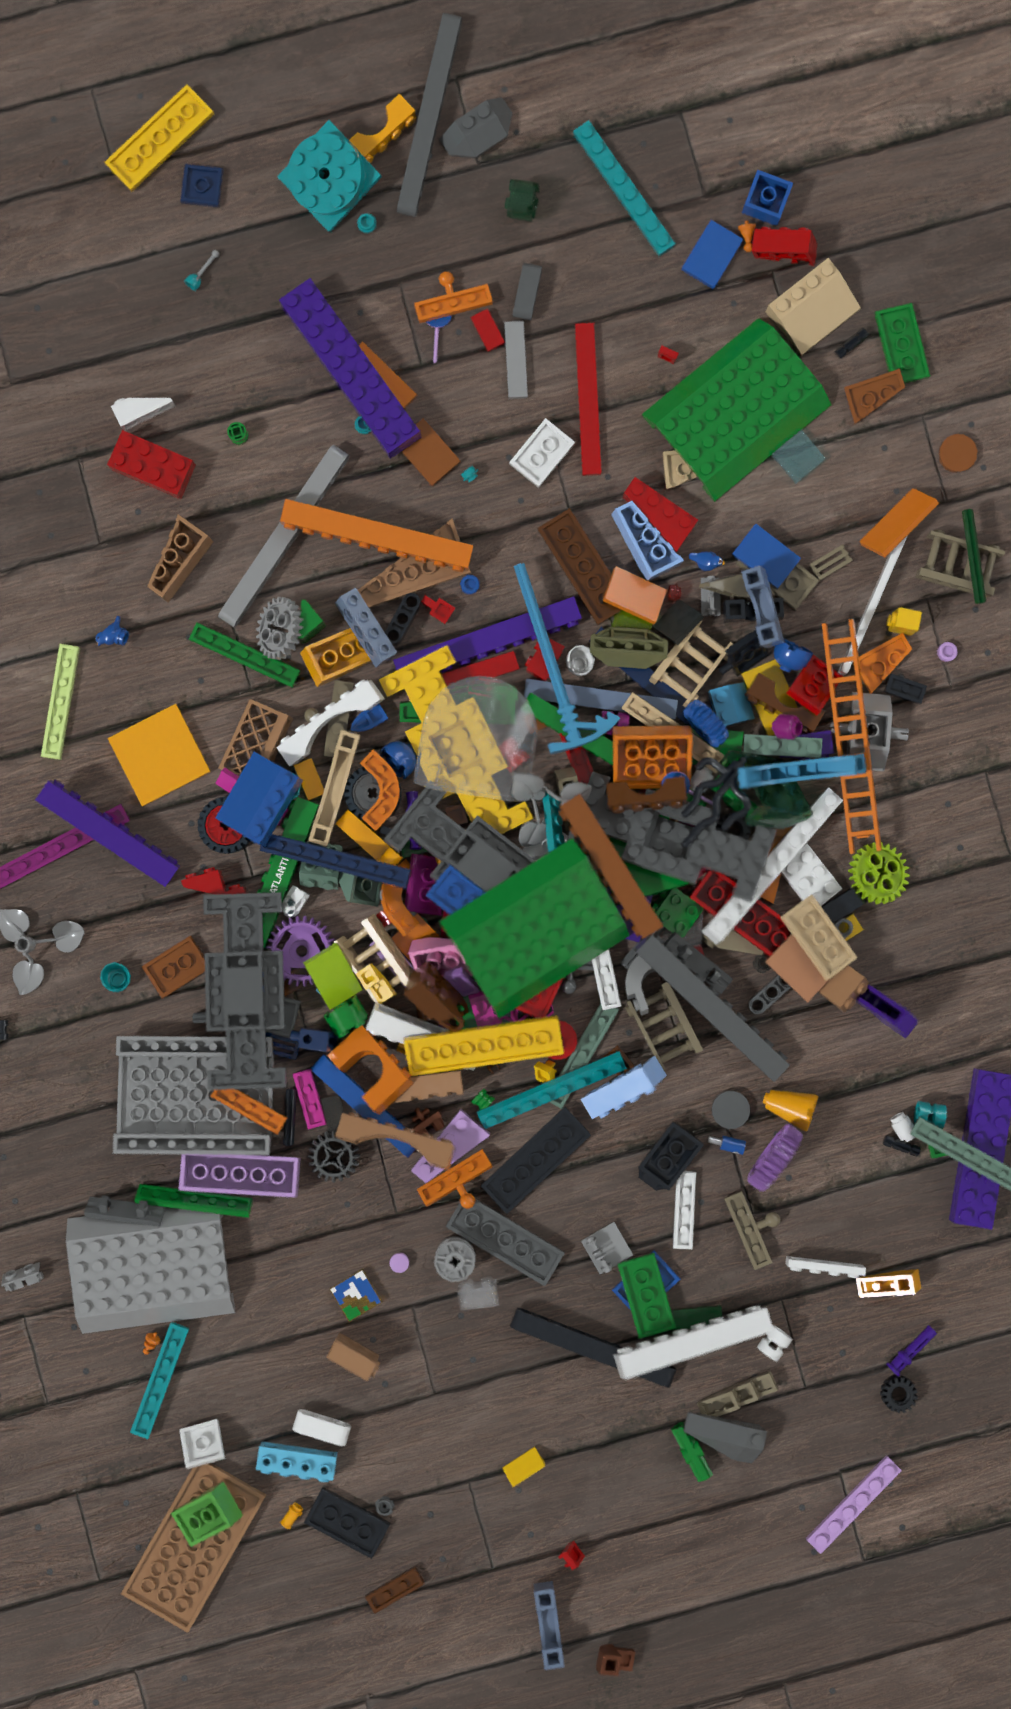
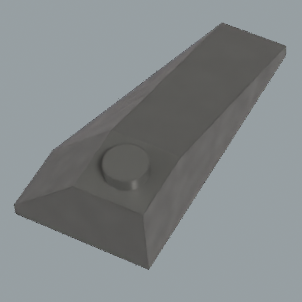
(731, 1437)

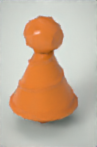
(747, 232)

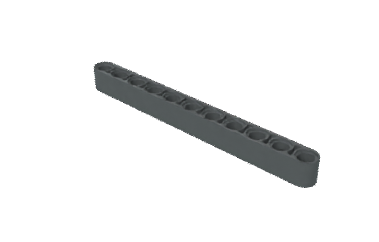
(429, 114)

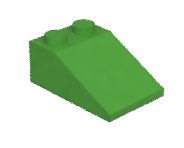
(207, 1514)

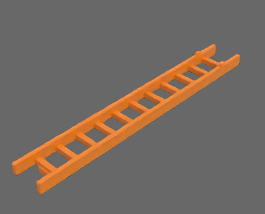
(866, 833)

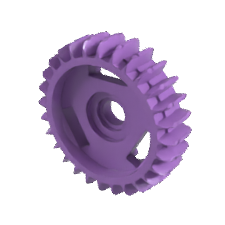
(301, 935)
(775, 1157)

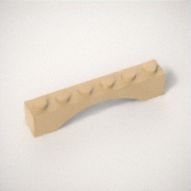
(334, 788)

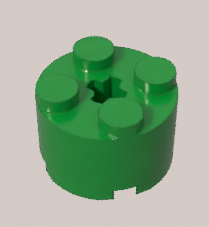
(345, 1016)

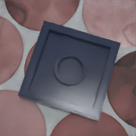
(201, 185)

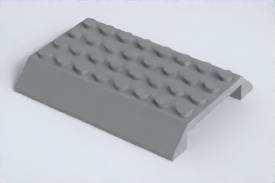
(168, 1103)
(147, 1272)

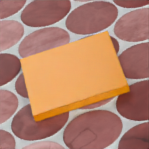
(159, 755)

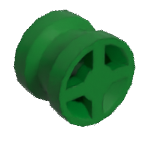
(482, 1099)

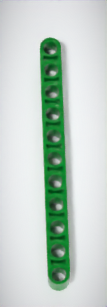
(601, 747)

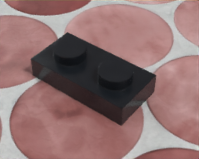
(905, 689)

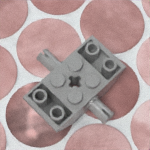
(879, 719)

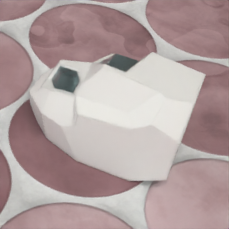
(294, 901)

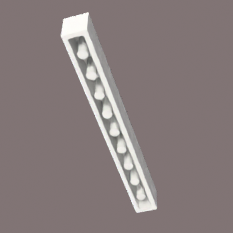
(775, 863)

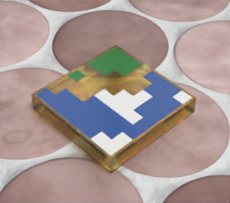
(355, 1295)

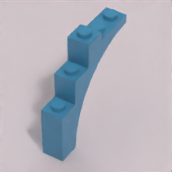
(801, 770)

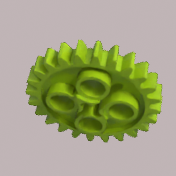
(863, 866)

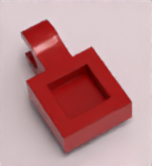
(440, 610)

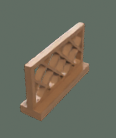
(270, 751)

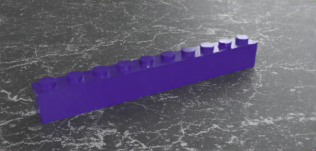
(501, 635)

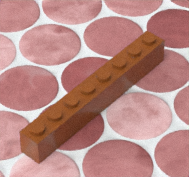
(611, 866)

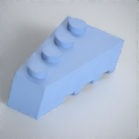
(645, 543)
(624, 1088)

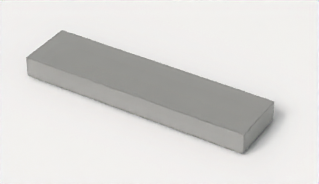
(516, 360)

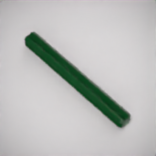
(974, 556)

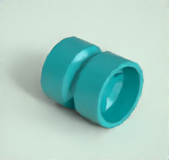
(936, 1112)

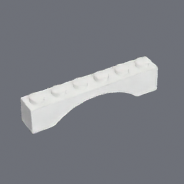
(300, 744)

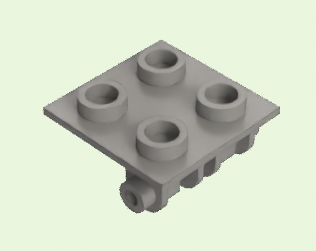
(607, 1248)

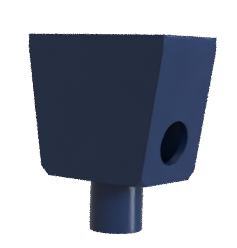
(321, 1040)

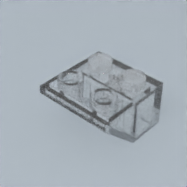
(478, 1294)

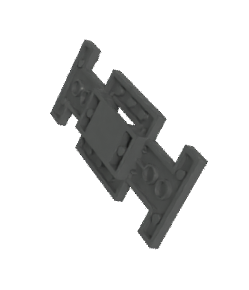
(657, 842)
(476, 852)
(236, 991)

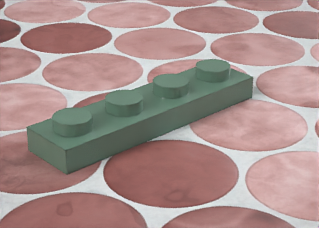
(783, 747)

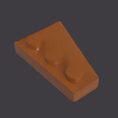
(872, 393)

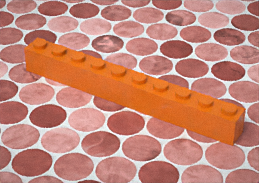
(376, 534)

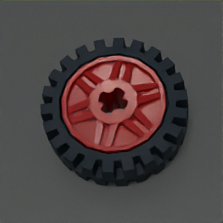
(214, 834)

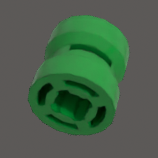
(241, 435)

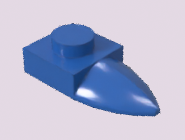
(369, 719)

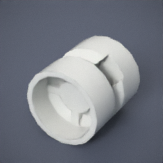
(778, 1337)

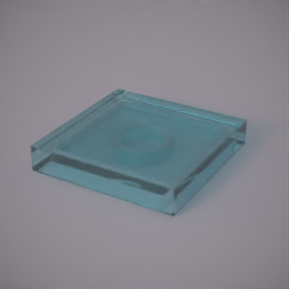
(798, 456)

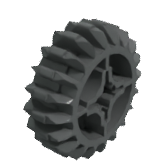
(339, 1163)

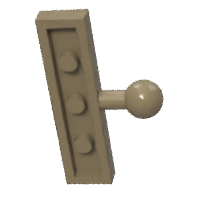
(336, 724)
(749, 1229)

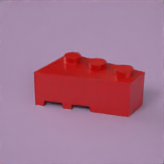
(785, 243)

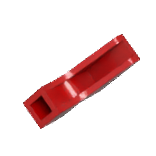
(211, 882)

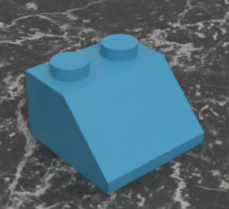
(731, 704)

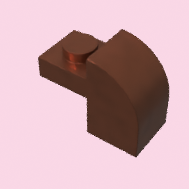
(613, 1659)

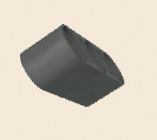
(527, 291)

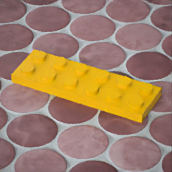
(159, 138)

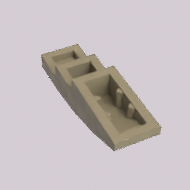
(738, 1395)

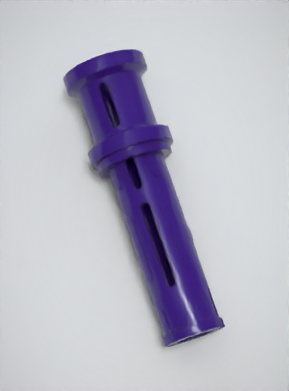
(905, 1357)

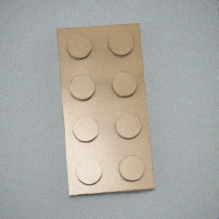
(818, 937)

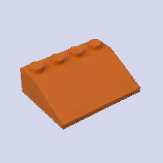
(649, 753)

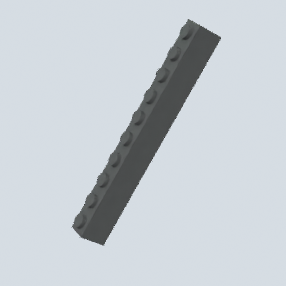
(712, 1007)

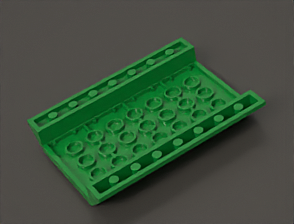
(738, 407)
(535, 927)

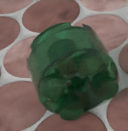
(523, 200)

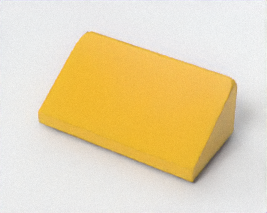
(524, 1466)

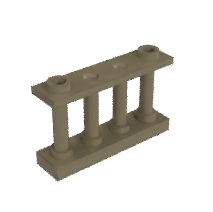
(946, 578)
(673, 1010)

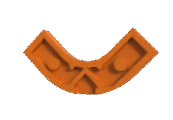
(388, 792)
(394, 906)

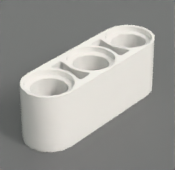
(321, 1427)

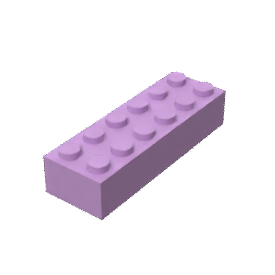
(240, 1174)

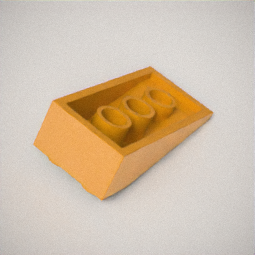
(334, 657)

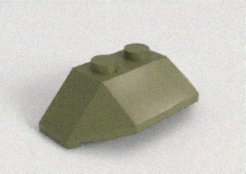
(628, 647)

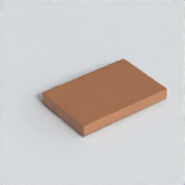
(796, 968)

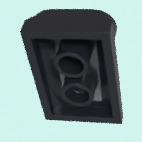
(669, 1157)

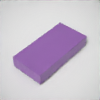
(462, 981)

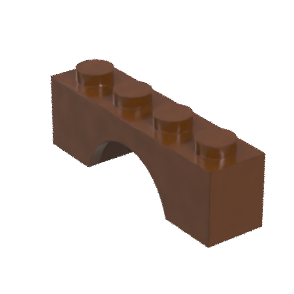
(763, 692)
(623, 798)

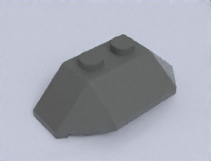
(478, 129)

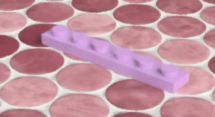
(853, 1504)

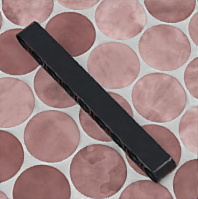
(581, 1343)

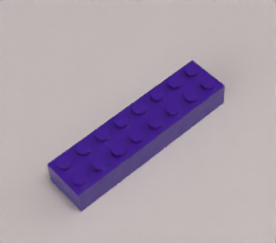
(986, 1130)

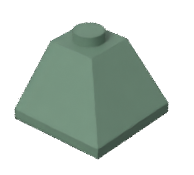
(360, 889)

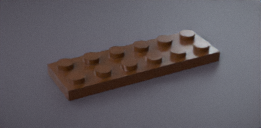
(579, 563)

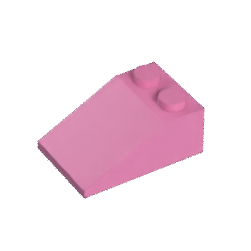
(437, 952)

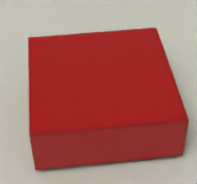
(667, 354)

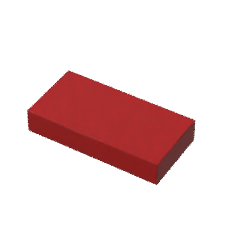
(487, 330)

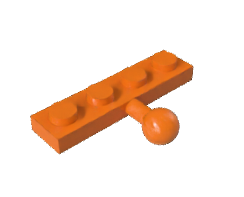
(452, 302)
(455, 1179)

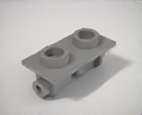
(710, 600)
(14, 1279)

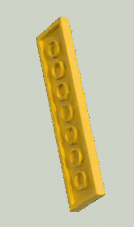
(483, 1045)

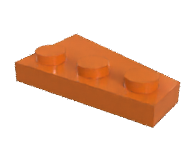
(882, 660)

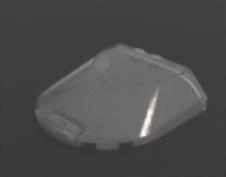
(476, 739)

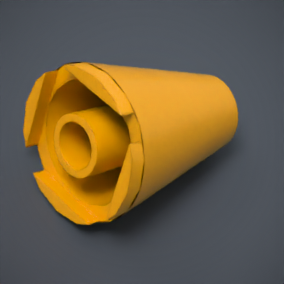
(792, 1107)

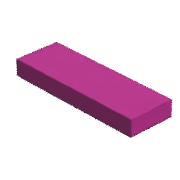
(309, 1098)

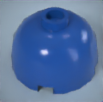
(792, 656)
(399, 757)

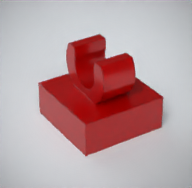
(572, 1555)

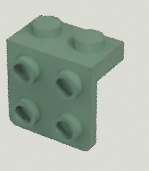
(317, 876)

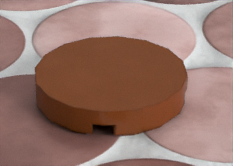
(957, 453)

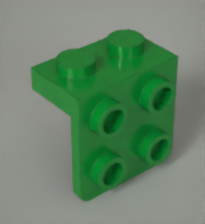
(676, 911)

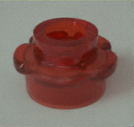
(674, 592)

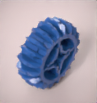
(706, 723)

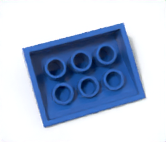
(259, 799)

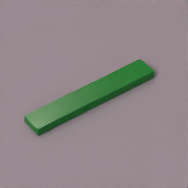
(244, 655)
(194, 1200)

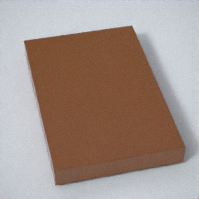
(431, 454)
(175, 967)

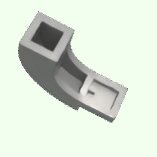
(635, 976)

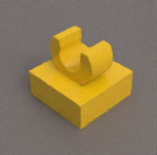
(545, 1072)

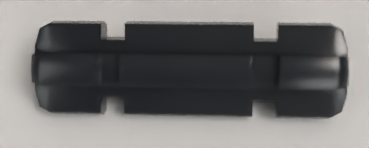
(851, 343)
(901, 1145)

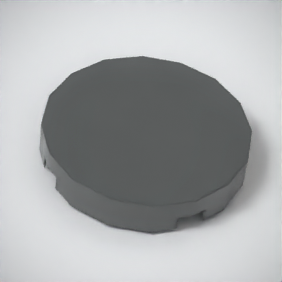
(730, 1109)

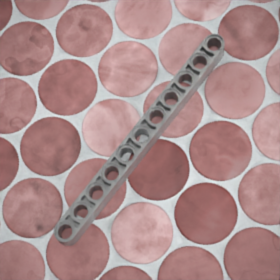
(281, 539)

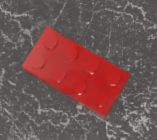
(151, 464)

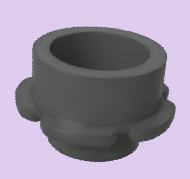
(384, 1511)

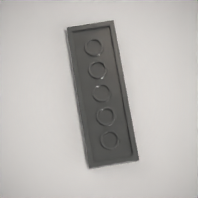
(506, 1240)

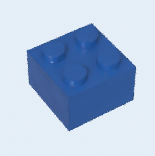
(767, 197)

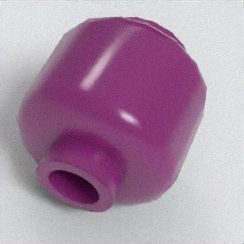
(787, 726)

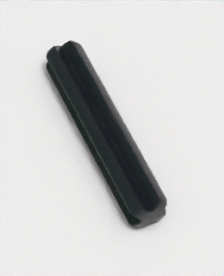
(290, 1113)

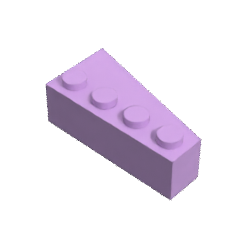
(463, 1133)

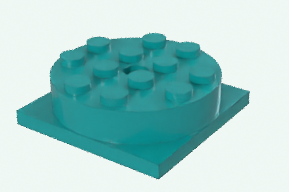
(347, 183)

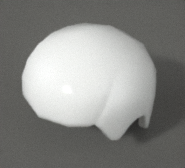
(580, 660)

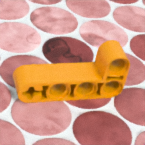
(368, 839)

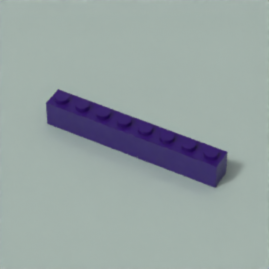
(107, 832)

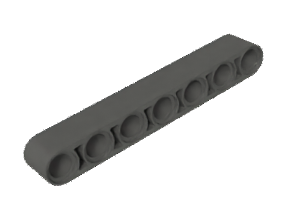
(776, 980)

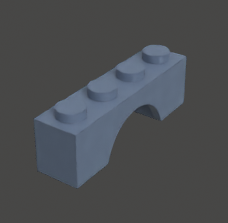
(759, 590)
(548, 1625)

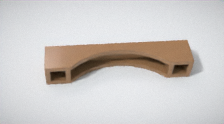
(358, 1130)

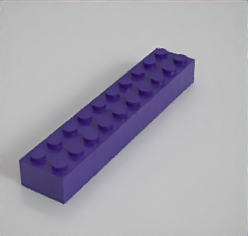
(350, 368)

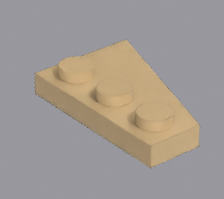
(675, 470)

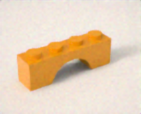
(399, 115)

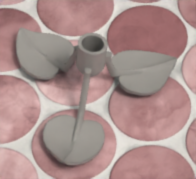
(532, 787)
(26, 974)

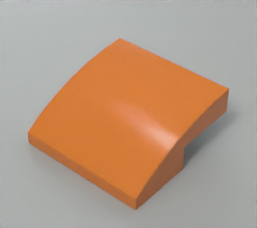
(421, 931)

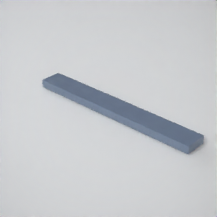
(596, 697)

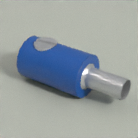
(729, 1144)

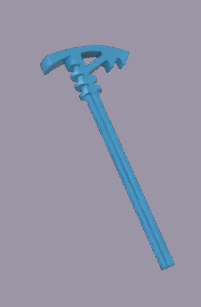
(565, 707)

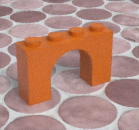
(393, 1079)

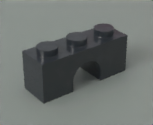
(744, 610)

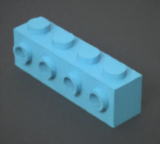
(297, 1461)

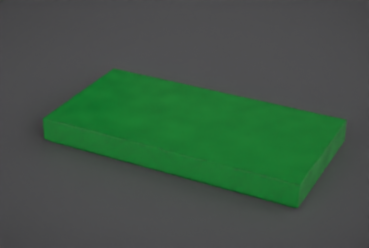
(902, 342)
(646, 1295)

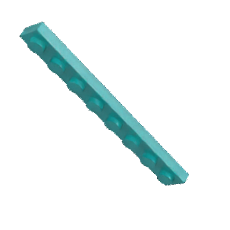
(624, 188)
(551, 1090)

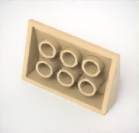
(813, 307)

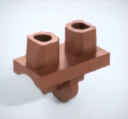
(434, 1119)

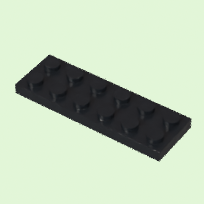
(535, 1160)

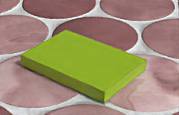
(332, 976)

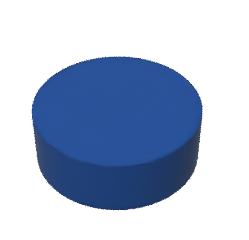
(470, 584)

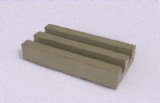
(844, 555)

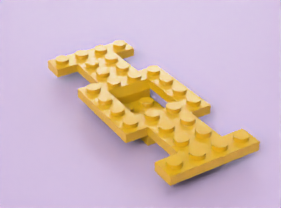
(423, 684)

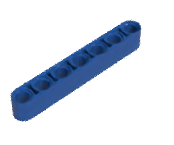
(352, 1094)

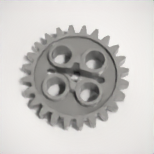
(283, 614)

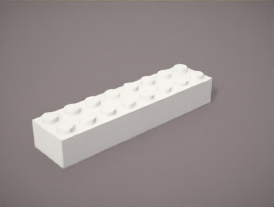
(694, 1342)

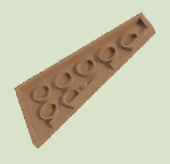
(409, 575)

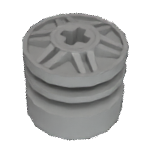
(457, 1247)

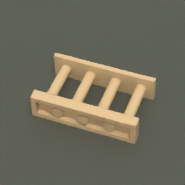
(672, 660)
(382, 943)

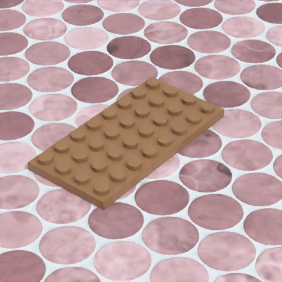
(179, 1578)

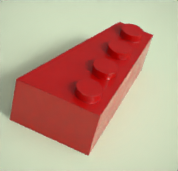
(662, 514)

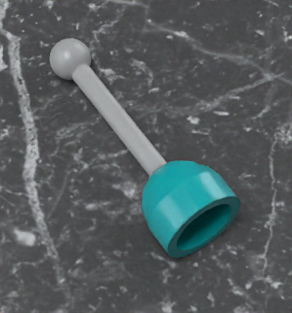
(193, 280)

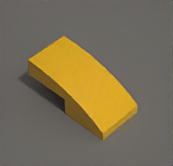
(375, 981)

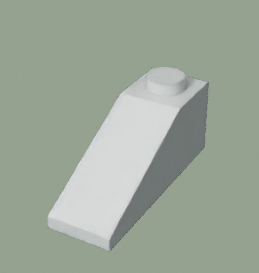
(137, 410)

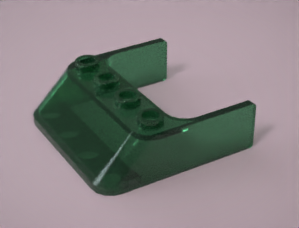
(782, 802)

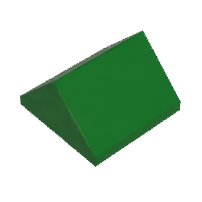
(311, 622)

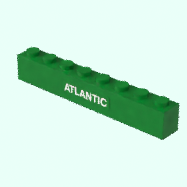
(283, 869)

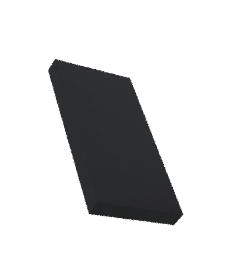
(347, 1522)

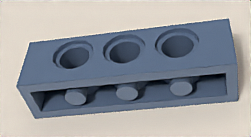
(365, 627)

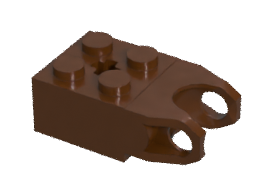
(435, 996)

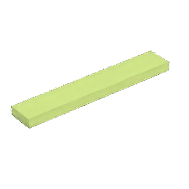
(60, 701)

